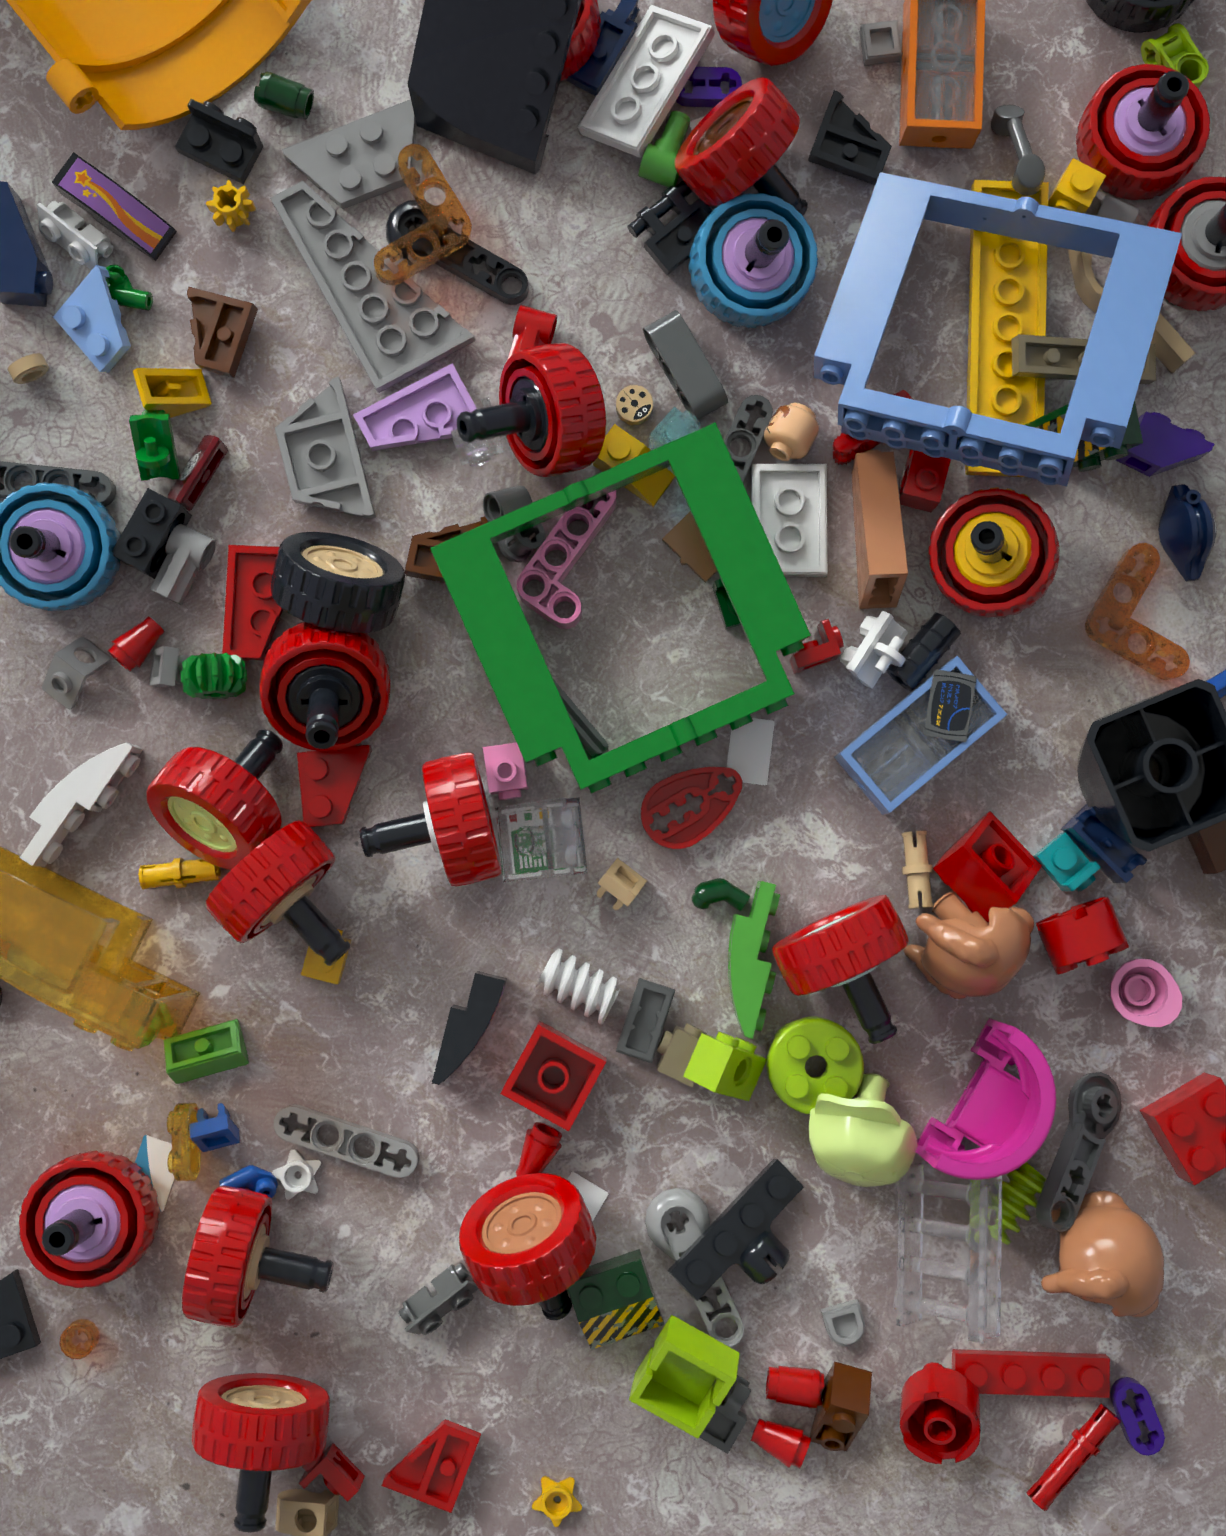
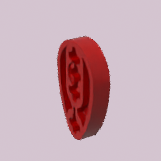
(695, 826)

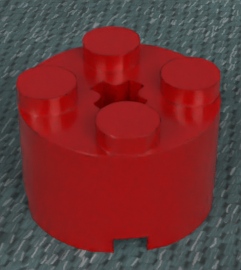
(1082, 935)
(940, 1414)

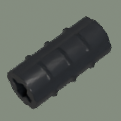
(924, 651)

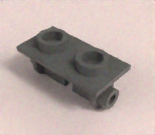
(427, 1311)

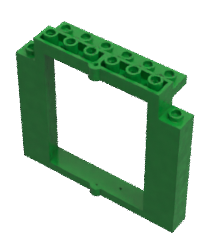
(741, 559)

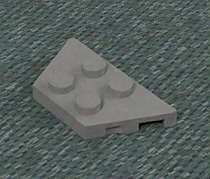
(357, 157)
(324, 455)

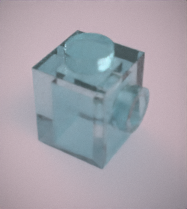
(673, 427)

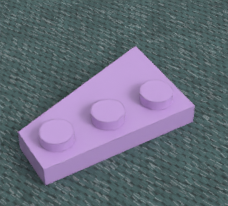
(417, 412)

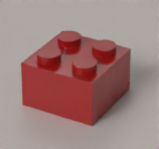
(554, 1076)
(1192, 1127)

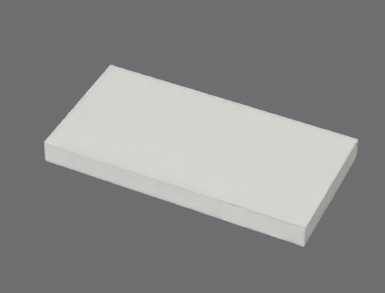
(646, 80)

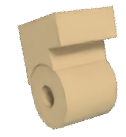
(306, 1512)

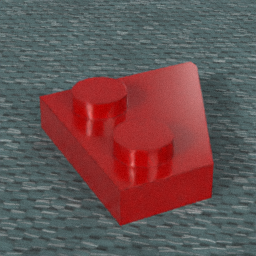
(329, 783)

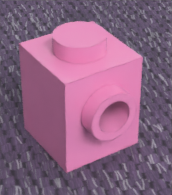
(505, 770)

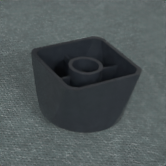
(1186, 738)

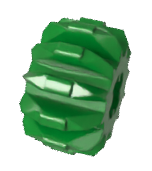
(213, 676)

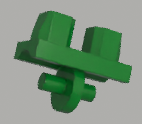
(154, 445)

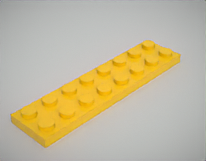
(1004, 301)

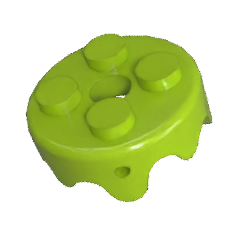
(796, 1044)

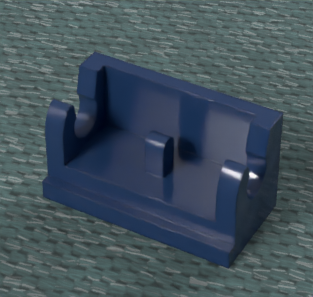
(1104, 846)

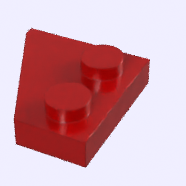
(436, 1466)

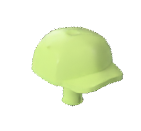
(861, 1136)

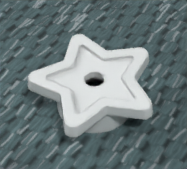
(294, 1185)

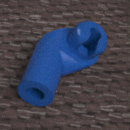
(252, 1179)

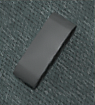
(685, 365)

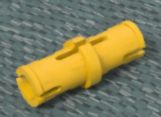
(177, 873)

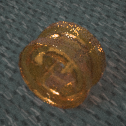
(77, 1352)

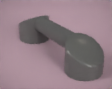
(1030, 168)

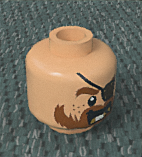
(791, 431)

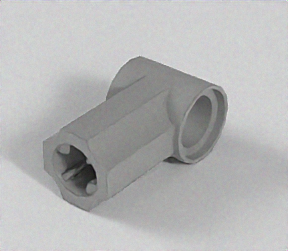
(186, 555)

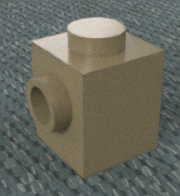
(677, 1051)

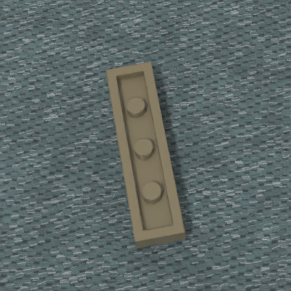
(1060, 358)

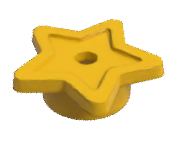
(557, 1510)

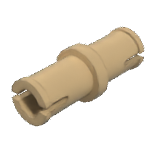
(917, 869)

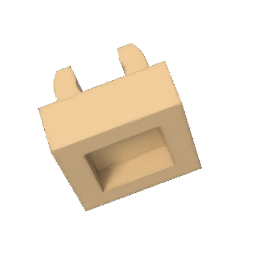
(621, 883)

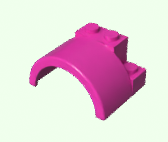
(996, 1110)

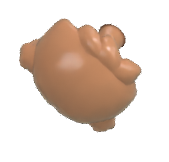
(967, 953)
(1109, 1257)

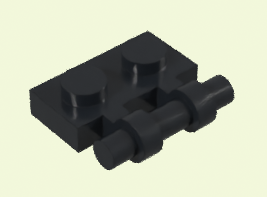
(672, 242)

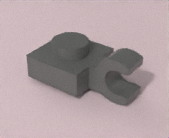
(728, 1418)

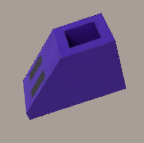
(1164, 446)

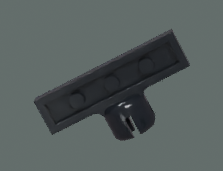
(741, 1235)

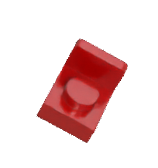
(816, 654)
(338, 1472)

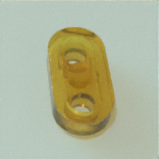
(185, 1156)

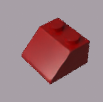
(987, 867)

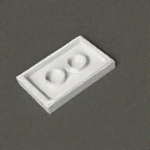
(793, 515)

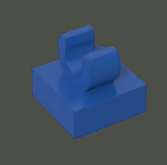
(214, 1132)

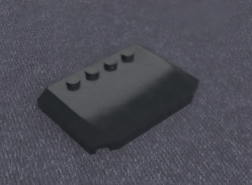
(491, 73)

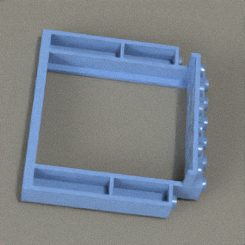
(1110, 363)

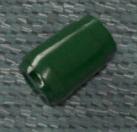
(283, 96)

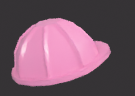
(1146, 993)

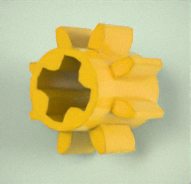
(223, 213)

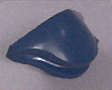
(1187, 531)

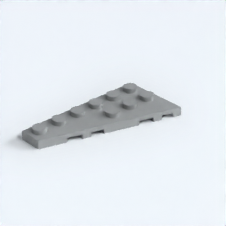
(388, 326)

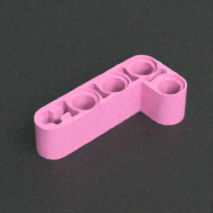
(553, 576)

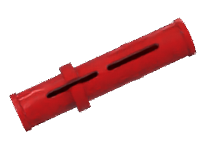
(1069, 1462)

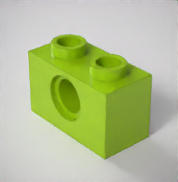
(725, 1065)

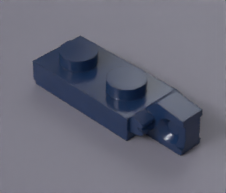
(615, 33)

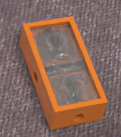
(942, 73)

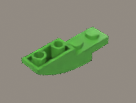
(746, 974)

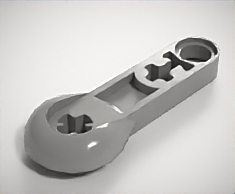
(676, 1242)

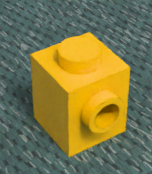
(1076, 187)

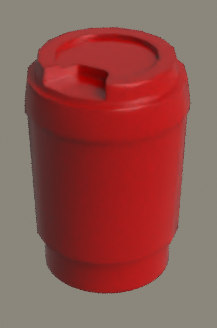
(795, 1386)

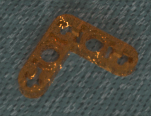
(437, 217)
(1120, 615)

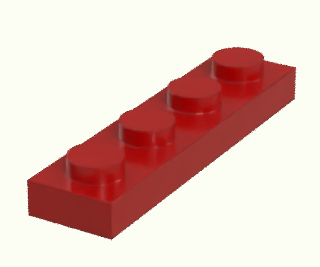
(1035, 1372)

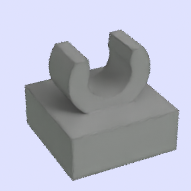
(164, 667)

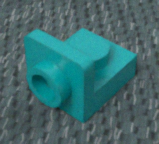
(1067, 864)

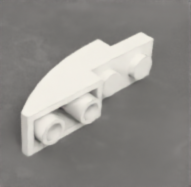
(88, 787)

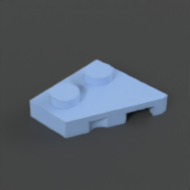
(95, 321)

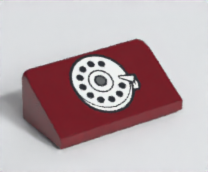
(198, 472)

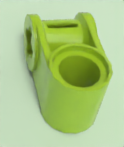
(1176, 52)

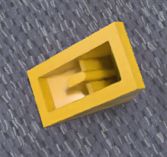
(172, 390)

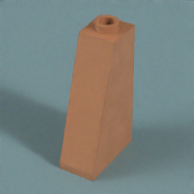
(878, 530)

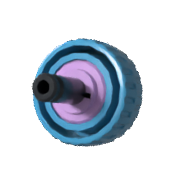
(753, 260)
(56, 547)

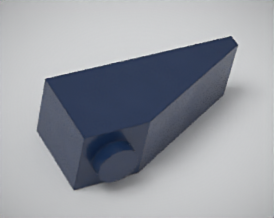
(23, 268)

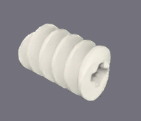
(579, 985)

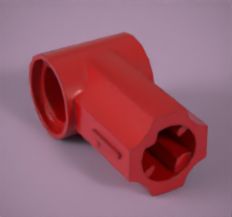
(532, 328)

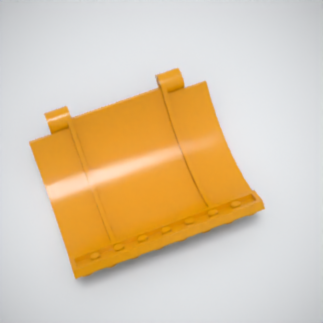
(153, 54)

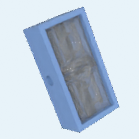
(897, 757)

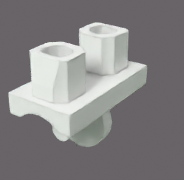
(877, 651)

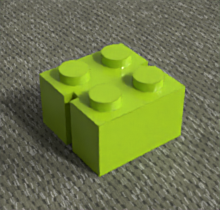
(680, 1376)

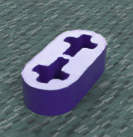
(706, 86)
(1129, 1418)

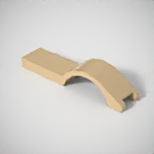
(1169, 345)

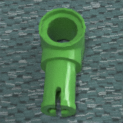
(659, 159)

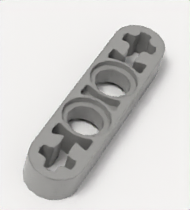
(348, 1134)

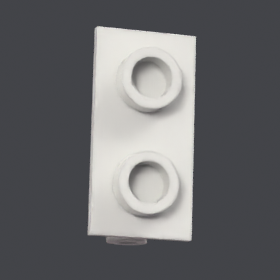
(61, 225)

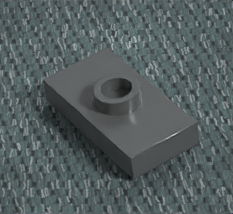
(645, 1020)

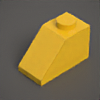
(622, 447)

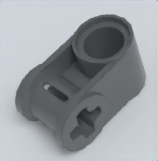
(503, 502)

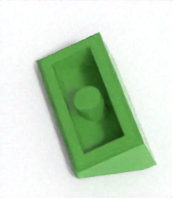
(205, 1052)

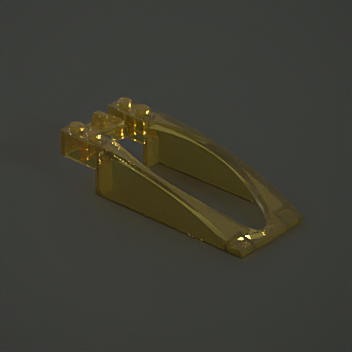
(79, 955)

